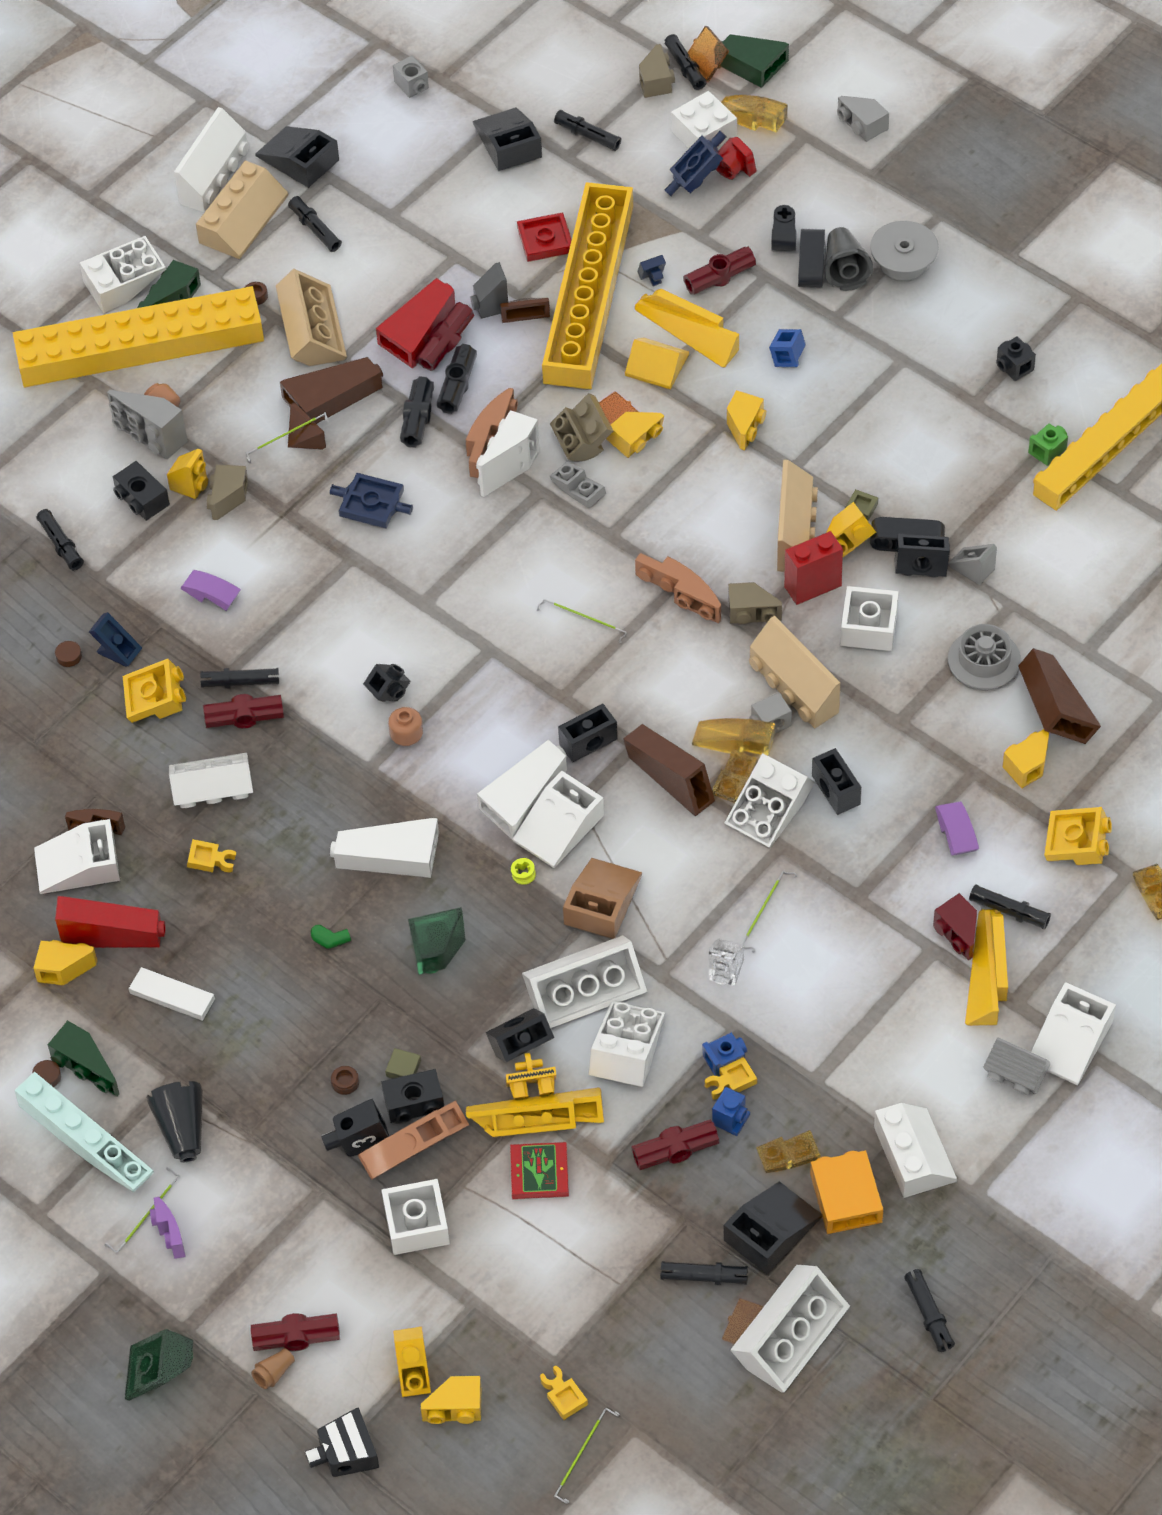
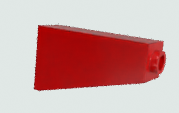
(410, 326)
(107, 924)

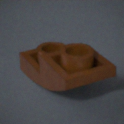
(79, 817)

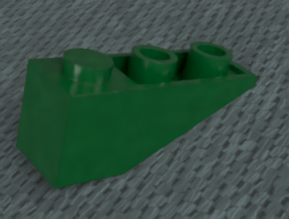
(175, 284)
(79, 1053)

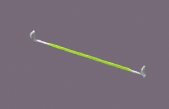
(286, 433)
(583, 615)
(763, 907)
(107, 1245)
(580, 1452)

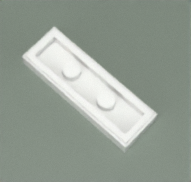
(171, 993)

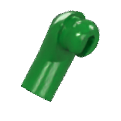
(329, 939)

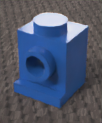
(787, 347)
(716, 1052)
(730, 1111)

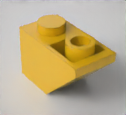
(744, 416)
(634, 430)
(188, 474)
(850, 528)
(1027, 759)
(62, 962)
(411, 1361)
(454, 1400)

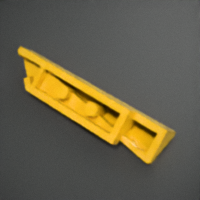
(691, 325)
(988, 970)
(539, 1113)

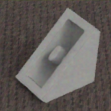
(975, 562)

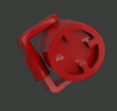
(736, 157)

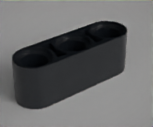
(811, 258)
(889, 527)

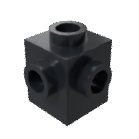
(1015, 358)
(387, 682)

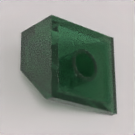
(436, 939)
(157, 1362)

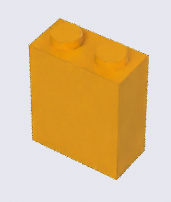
(846, 1191)

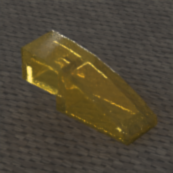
(757, 111)
(735, 734)

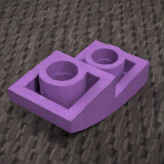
(205, 585)
(958, 828)
(168, 1227)

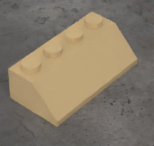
(241, 210)
(310, 319)
(795, 510)
(795, 673)

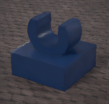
(653, 269)

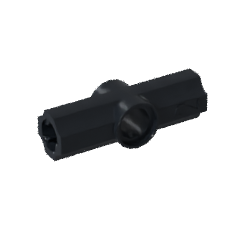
(456, 378)
(417, 412)

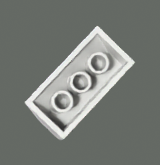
(210, 161)
(585, 981)
(790, 1327)

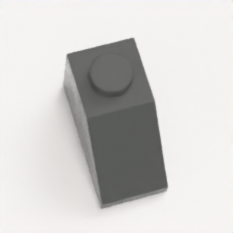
(490, 292)

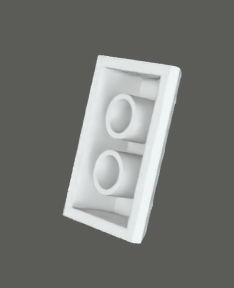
(210, 780)
(913, 1148)

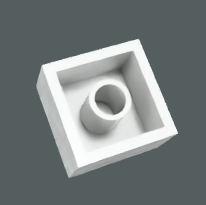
(703, 117)
(869, 618)
(415, 1216)

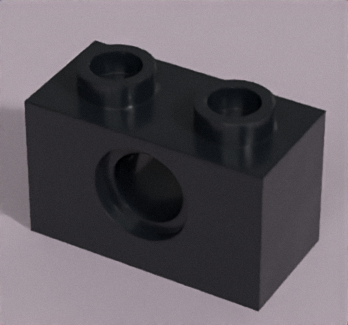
(140, 490)
(933, 548)
(587, 732)
(836, 781)
(520, 1035)
(421, 1085)

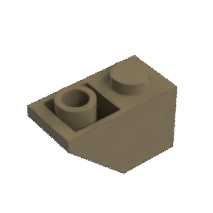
(655, 74)
(228, 489)
(752, 604)

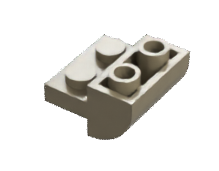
(582, 429)

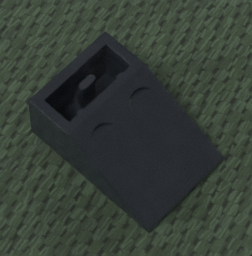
(509, 138)
(301, 153)
(770, 1226)

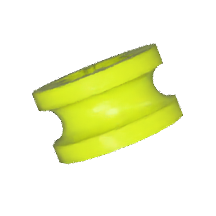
(521, 864)

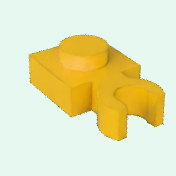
(206, 856)
(735, 1076)
(563, 1396)

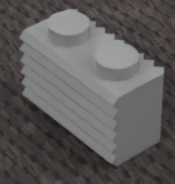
(1016, 1066)

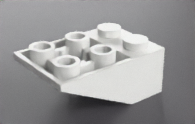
(121, 273)
(508, 452)
(769, 800)
(559, 819)
(78, 858)
(1073, 1032)
(626, 1043)

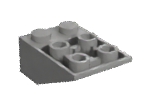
(149, 421)

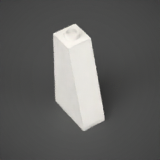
(517, 790)
(389, 848)

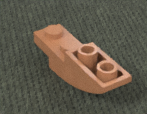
(487, 426)
(688, 588)
(413, 1139)

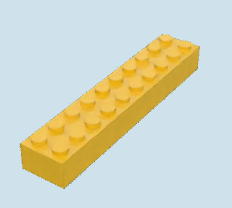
(588, 286)
(138, 336)

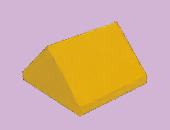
(655, 362)

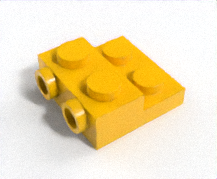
(153, 691)
(1078, 835)

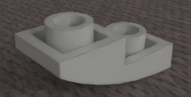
(576, 484)

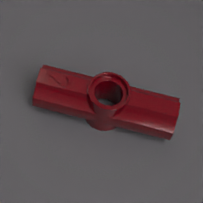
(719, 270)
(445, 336)
(243, 711)
(675, 1144)
(295, 1332)

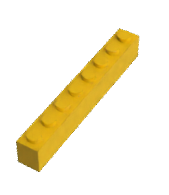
(1101, 442)

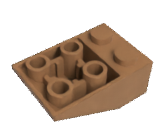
(600, 898)

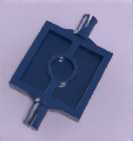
(696, 164)
(371, 500)

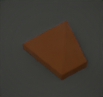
(525, 309)
(306, 437)

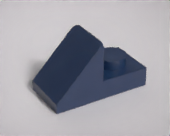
(114, 640)

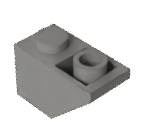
(863, 115)

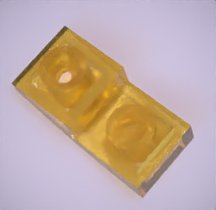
(734, 776)
(1150, 886)
(788, 1154)

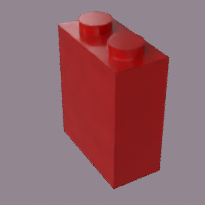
(813, 567)

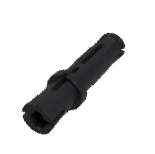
(689, 68)
(580, 126)
(309, 217)
(64, 546)
(239, 677)
(1011, 907)
(704, 1272)
(934, 1320)

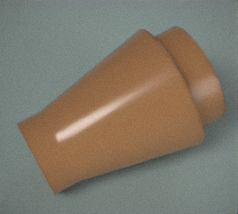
(272, 1368)

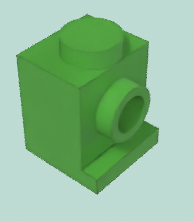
(1048, 443)

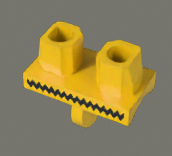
(519, 1081)

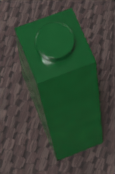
(754, 58)

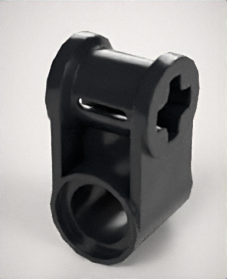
(784, 229)

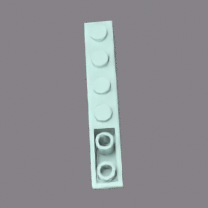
(80, 1132)

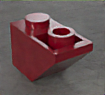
(957, 923)

